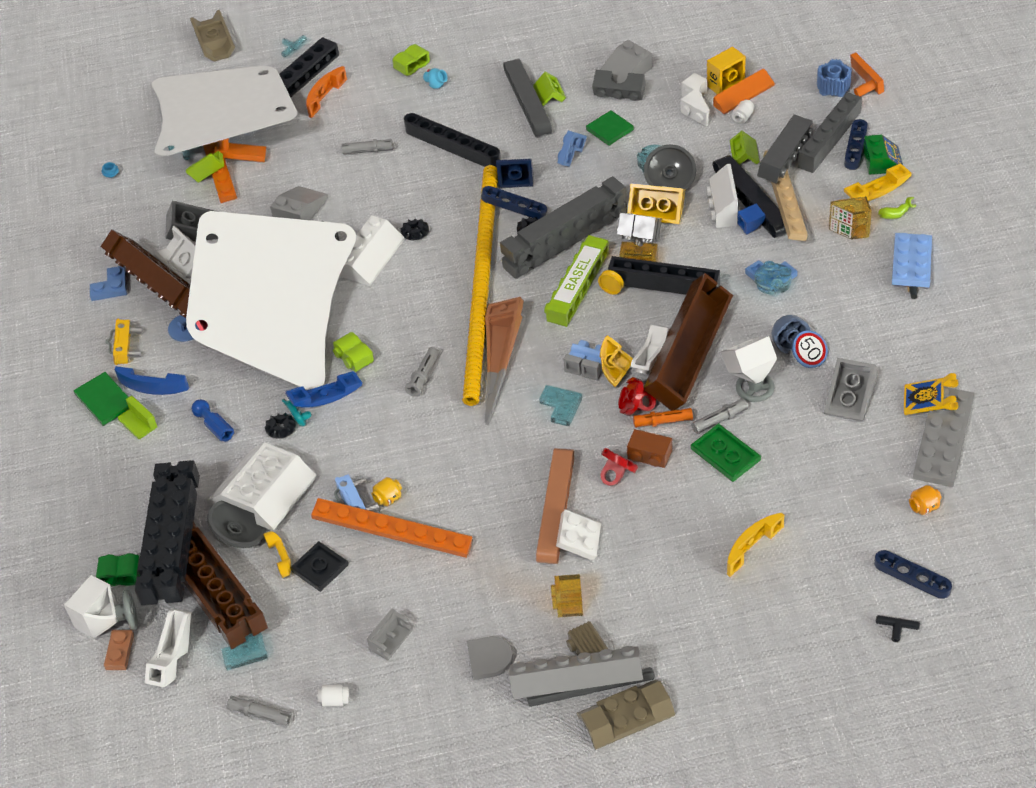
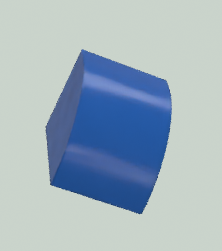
(750, 218)

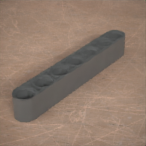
(527, 97)

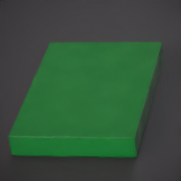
(103, 398)
(725, 452)

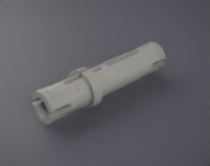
(375, 145)
(726, 412)
(254, 709)

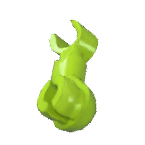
(895, 213)

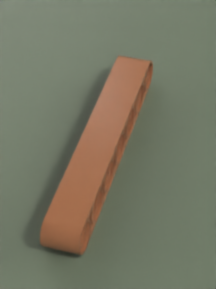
(555, 503)

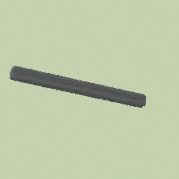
(648, 674)

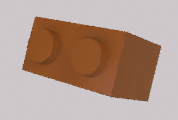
(649, 448)

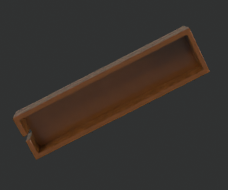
(688, 343)

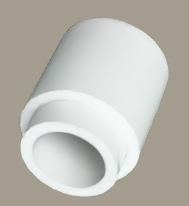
(743, 111)
(333, 695)

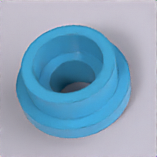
(109, 169)

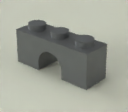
(631, 88)

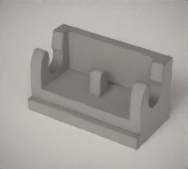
(389, 634)

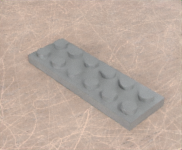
(943, 440)

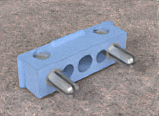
(349, 494)

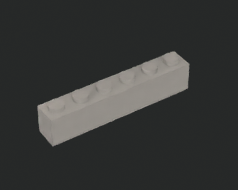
(575, 672)

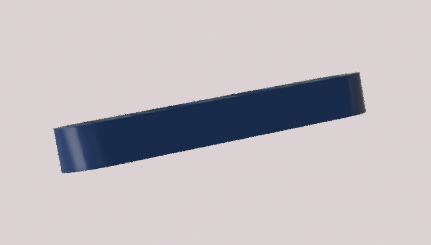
(855, 144)
(513, 202)
(911, 576)

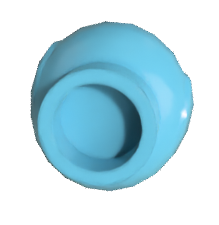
(435, 77)

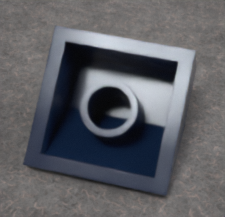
(515, 173)

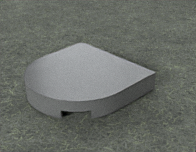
(489, 656)

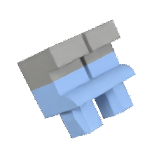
(584, 360)

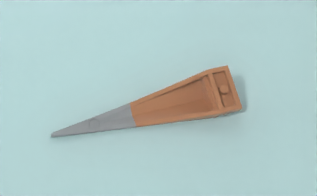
(501, 332)

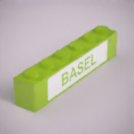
(577, 280)

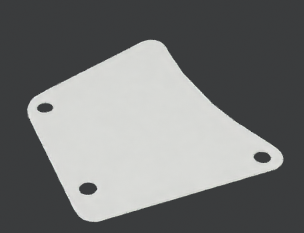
(219, 106)
(267, 291)

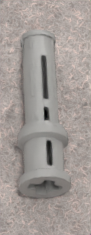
(419, 377)

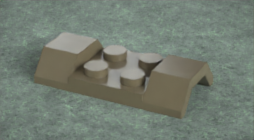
(214, 37)
(627, 713)

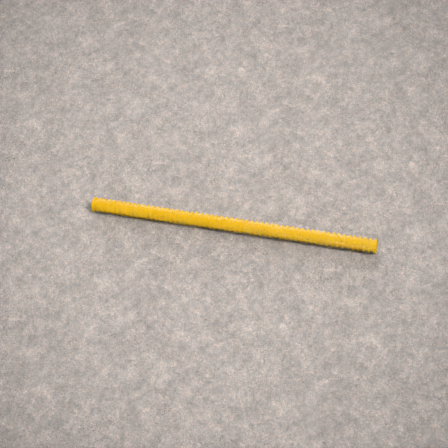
(479, 298)

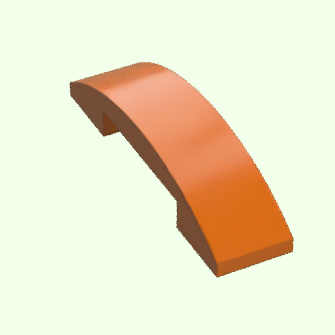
(332, 79)

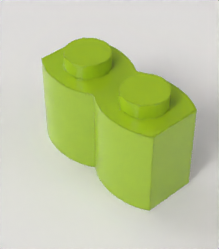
(411, 59)
(352, 352)

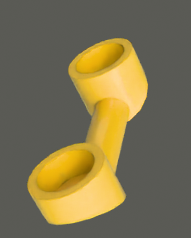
(274, 540)

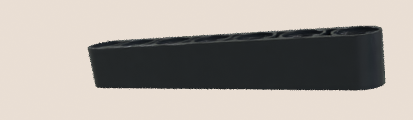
(451, 140)
(750, 193)

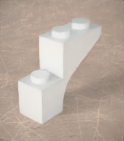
(693, 103)
(649, 352)
(172, 645)

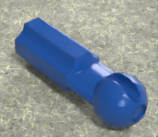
(212, 421)

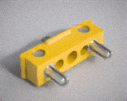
(122, 342)

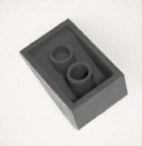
(186, 219)

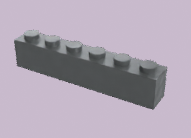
(829, 132)
(785, 149)

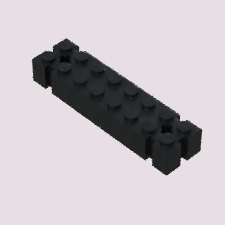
(167, 533)

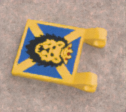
(929, 395)

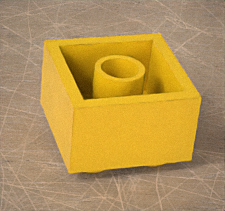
(725, 70)

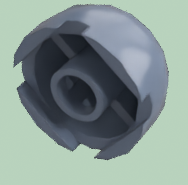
(785, 331)

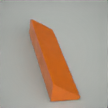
(743, 90)

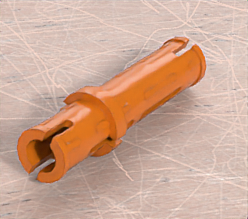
(662, 417)

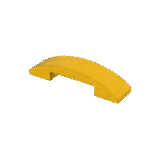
(894, 178)
(767, 526)

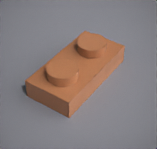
(119, 650)

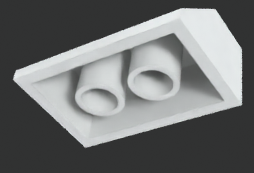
(723, 198)

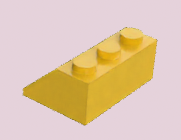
(657, 202)

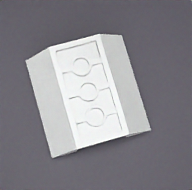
(266, 484)

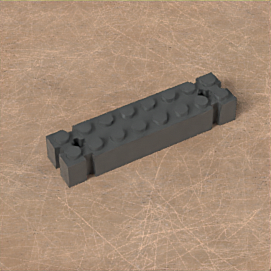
(563, 227)

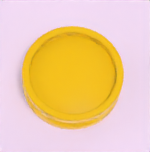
(610, 282)

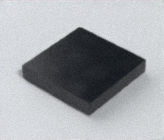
(319, 566)

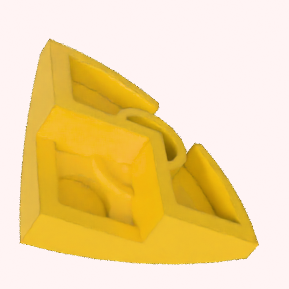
(614, 360)

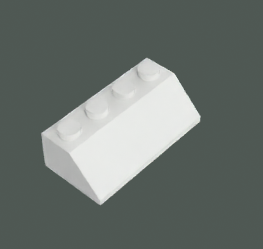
(372, 251)

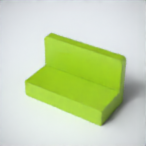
(548, 87)
(744, 148)
(206, 166)
(137, 419)

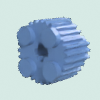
(834, 78)

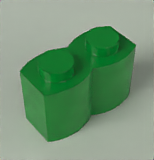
(118, 569)

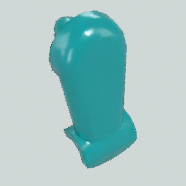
(298, 416)

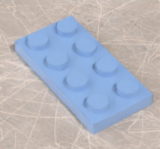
(912, 260)

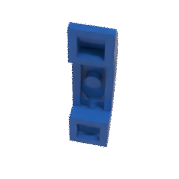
(152, 385)
(325, 394)

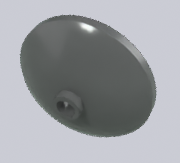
(673, 159)
(234, 525)

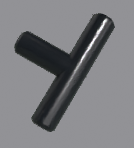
(897, 624)

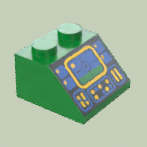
(880, 154)

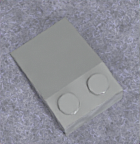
(628, 59)
(298, 203)
(851, 389)

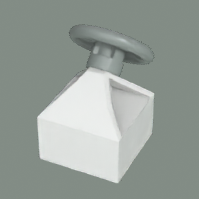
(752, 363)
(95, 608)

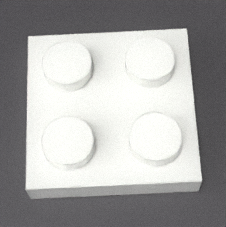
(578, 535)

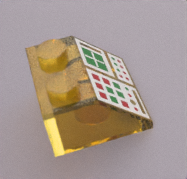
(850, 217)

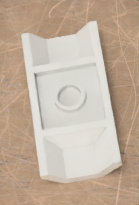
(179, 255)

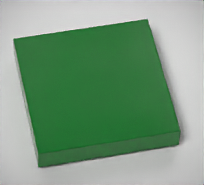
(609, 127)

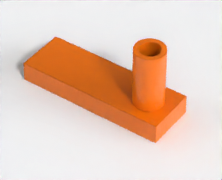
(872, 79)
(240, 151)

